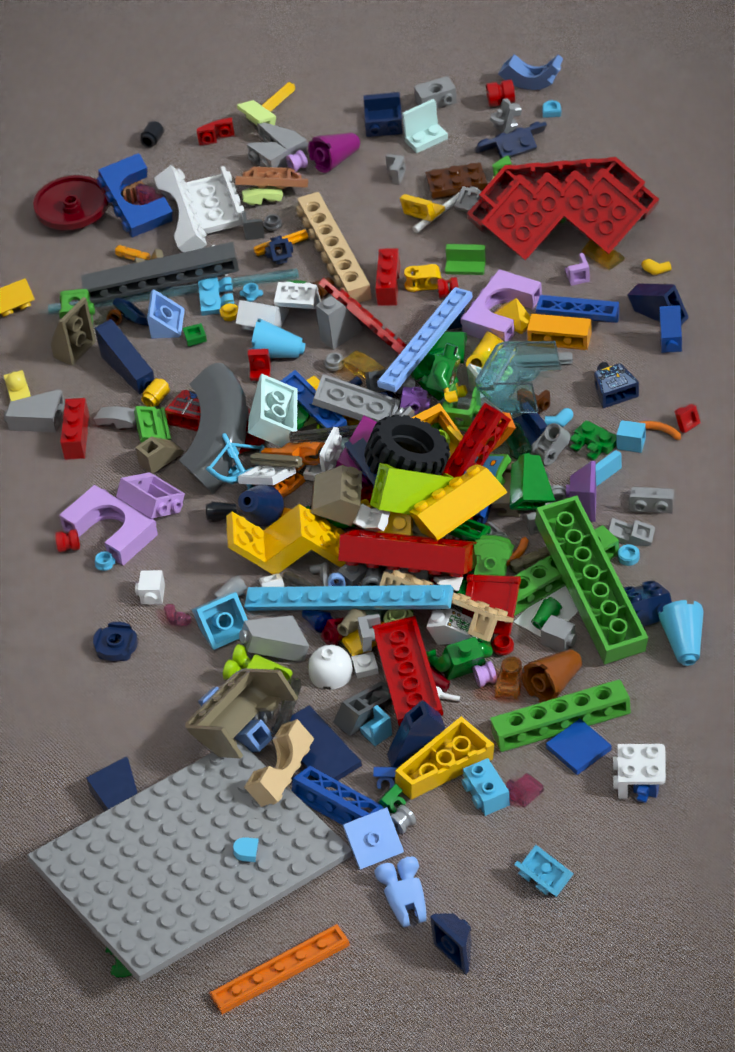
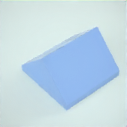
(164, 317)

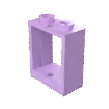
(151, 495)

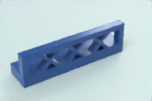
(579, 308)
(305, 398)
(330, 801)

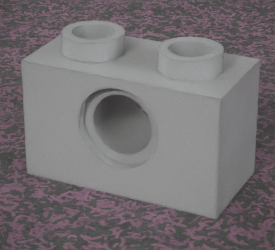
(440, 90)

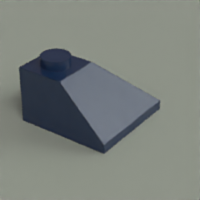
(452, 938)

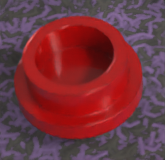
(502, 644)

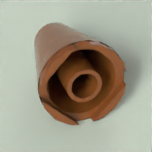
(550, 674)

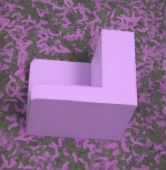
(578, 273)

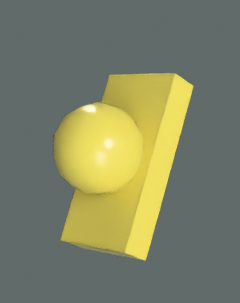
(17, 385)

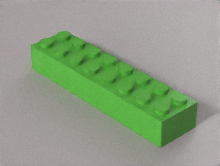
(591, 580)

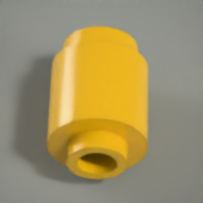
(155, 392)

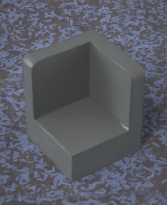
(252, 228)

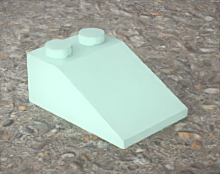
(273, 411)

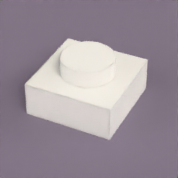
(364, 665)

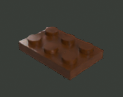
(450, 180)

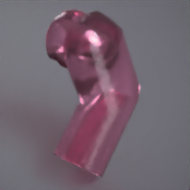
(176, 618)

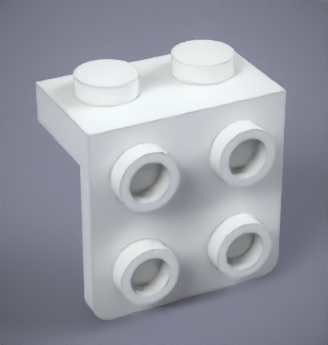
(328, 456)
(638, 766)

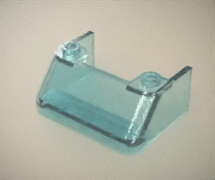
(515, 362)

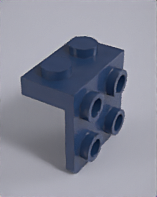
(648, 601)

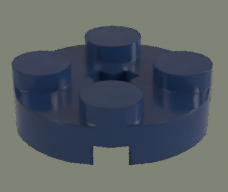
(115, 651)

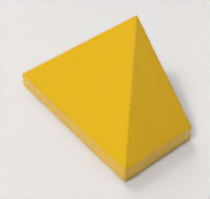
(515, 311)

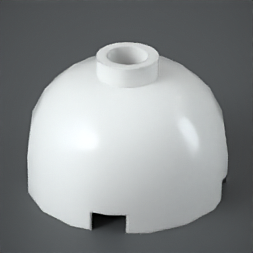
(330, 667)

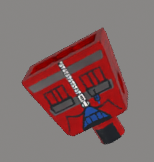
(184, 411)

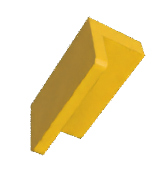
(420, 207)

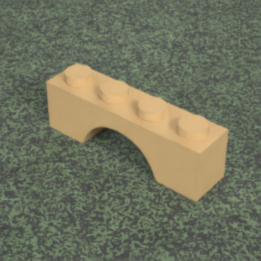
(292, 745)

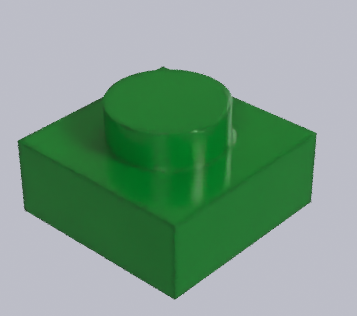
(194, 334)

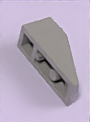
(286, 138)

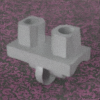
(503, 119)

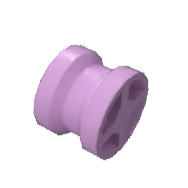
(297, 160)
(484, 674)

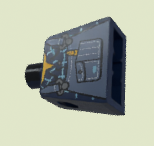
(614, 384)

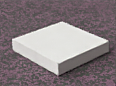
(265, 475)

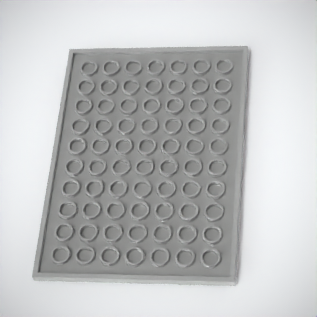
(162, 864)

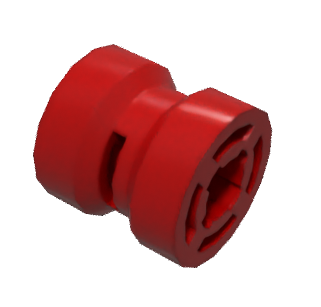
(443, 286)
(67, 540)

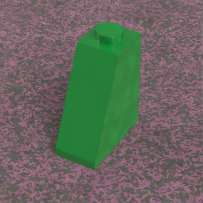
(529, 484)

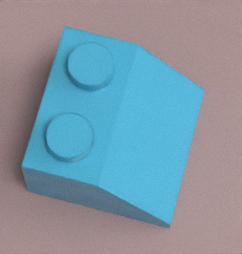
(220, 619)

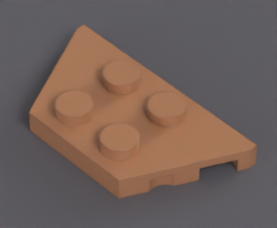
(271, 176)

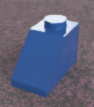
(670, 329)

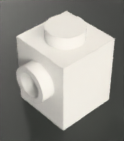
(150, 587)

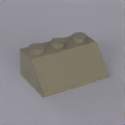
(337, 494)

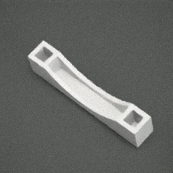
(189, 234)

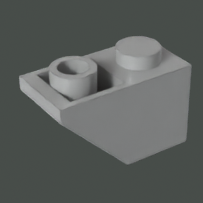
(267, 154)

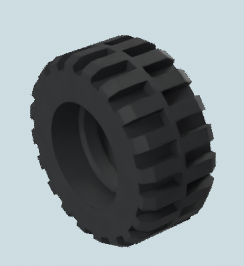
(407, 445)

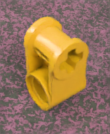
(423, 276)

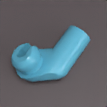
(561, 418)

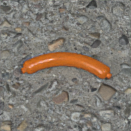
(663, 427)
(519, 551)

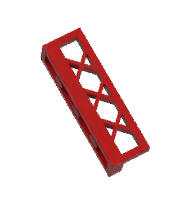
(474, 440)

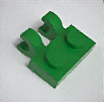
(597, 438)

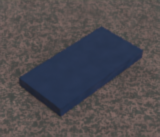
(327, 750)

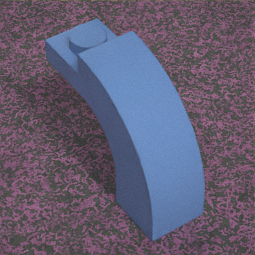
(530, 76)
(253, 735)

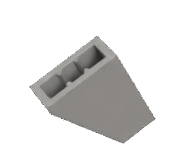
(336, 323)
(36, 412)
(275, 638)

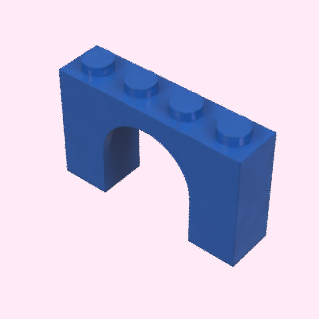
(135, 218)

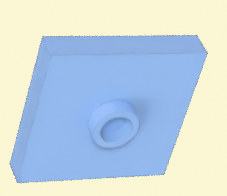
(373, 838)

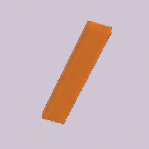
(279, 969)

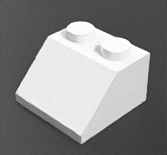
(250, 311)

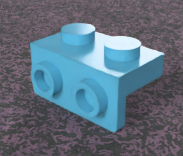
(545, 870)

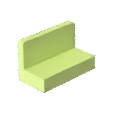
(256, 113)

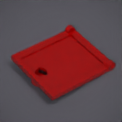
(497, 592)

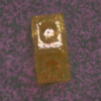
(361, 363)

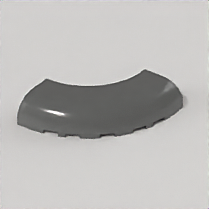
(222, 412)

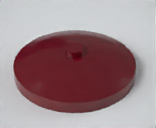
(70, 202)

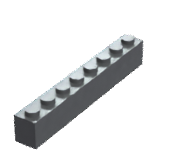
(161, 272)

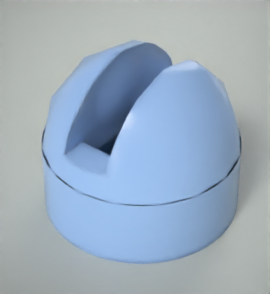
(339, 576)

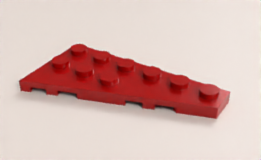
(364, 316)

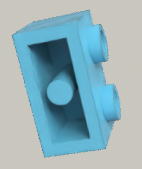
(486, 787)

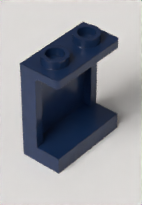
(383, 114)

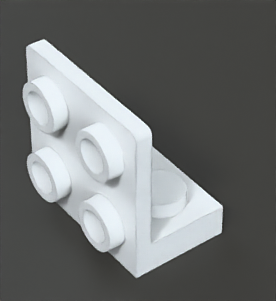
(297, 295)

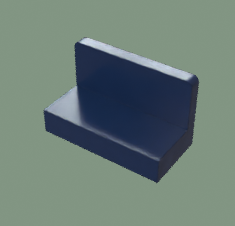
(532, 425)

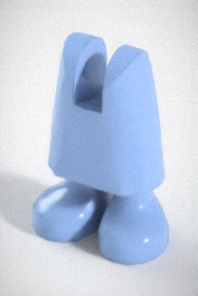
(403, 894)

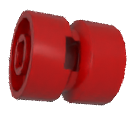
(498, 92)

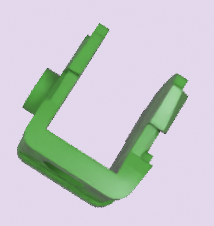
(69, 295)
(467, 415)
(492, 555)

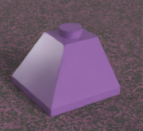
(584, 486)

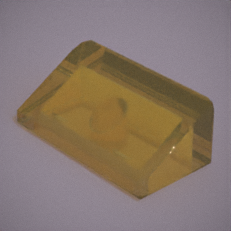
(598, 255)

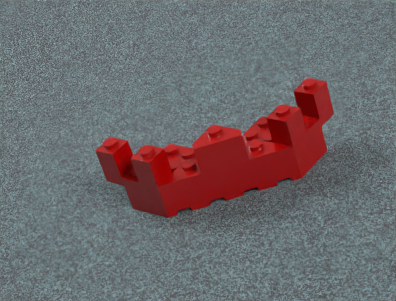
(593, 194)

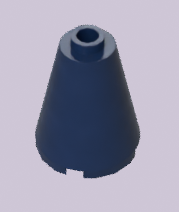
(261, 505)

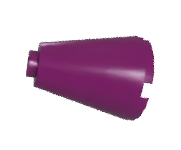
(332, 150)

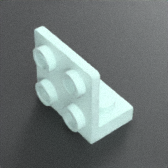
(422, 127)

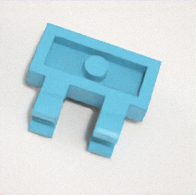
(210, 297)

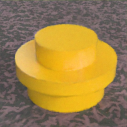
(229, 312)

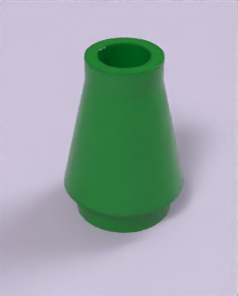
(547, 608)

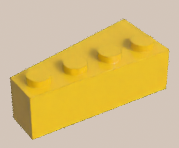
(443, 758)

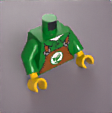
(444, 374)

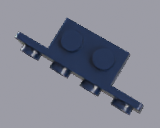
(514, 143)

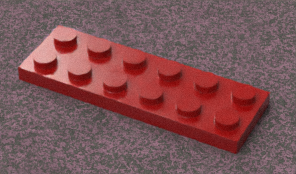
(406, 666)

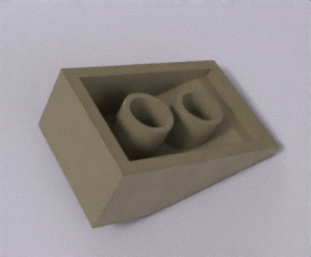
(73, 334)

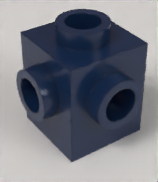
(285, 246)

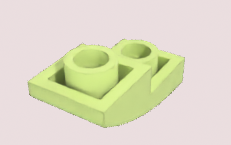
(255, 195)

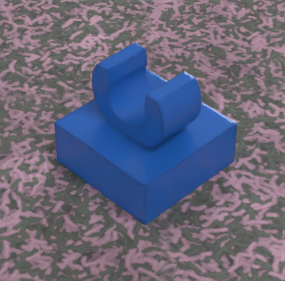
(384, 774)
(645, 791)

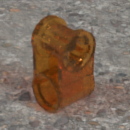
(509, 679)

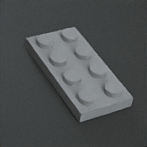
(353, 400)

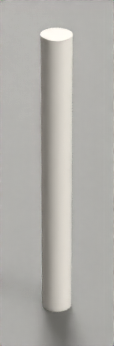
(422, 224)

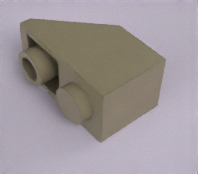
(156, 453)

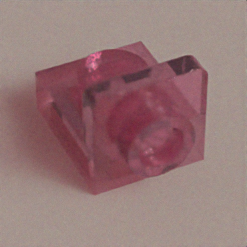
(146, 194)
(524, 789)

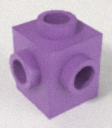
(415, 398)

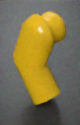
(655, 268)

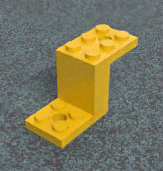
(284, 539)

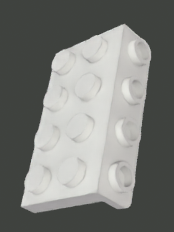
(216, 202)

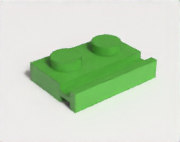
(151, 423)

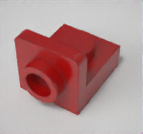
(259, 363)

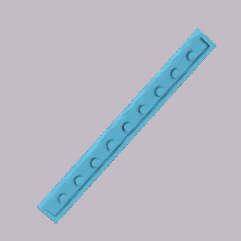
(349, 597)

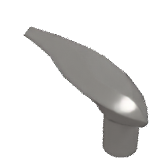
(323, 569)

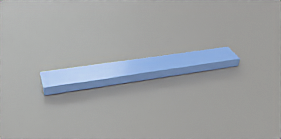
(424, 340)

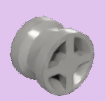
(402, 819)

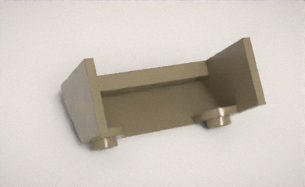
(235, 706)

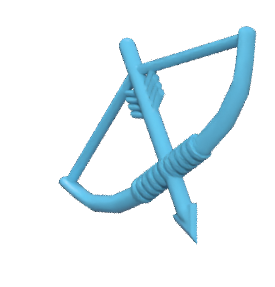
(233, 453)

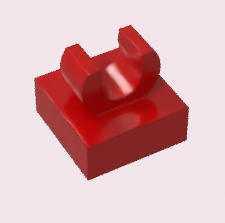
(687, 417)

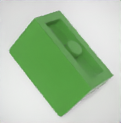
(465, 259)

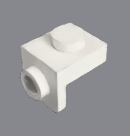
(371, 519)

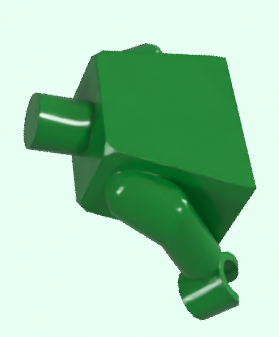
(460, 657)

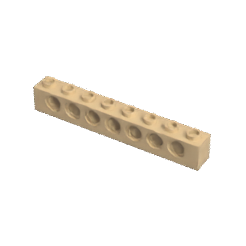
(333, 247)

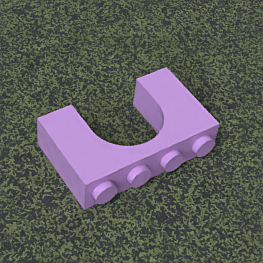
(500, 289)
(100, 505)

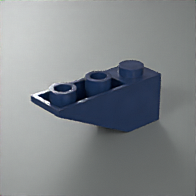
(415, 731)

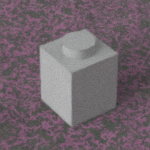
(558, 634)

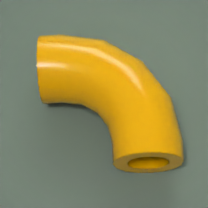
(483, 349)

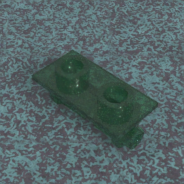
(518, 442)

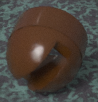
(112, 315)

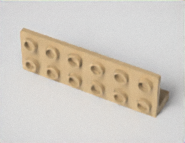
(484, 618)

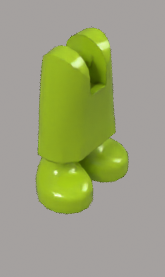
(241, 661)

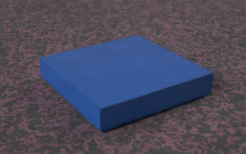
(578, 746)

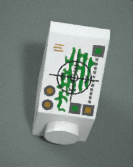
(449, 626)

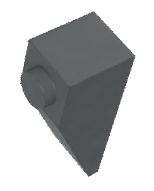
(359, 708)

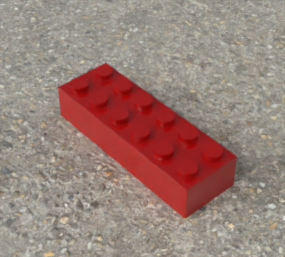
(408, 552)

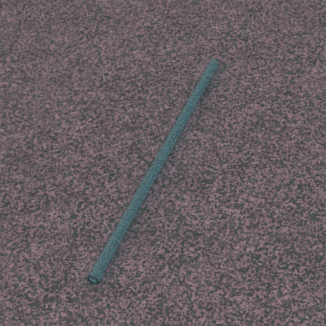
(193, 288)

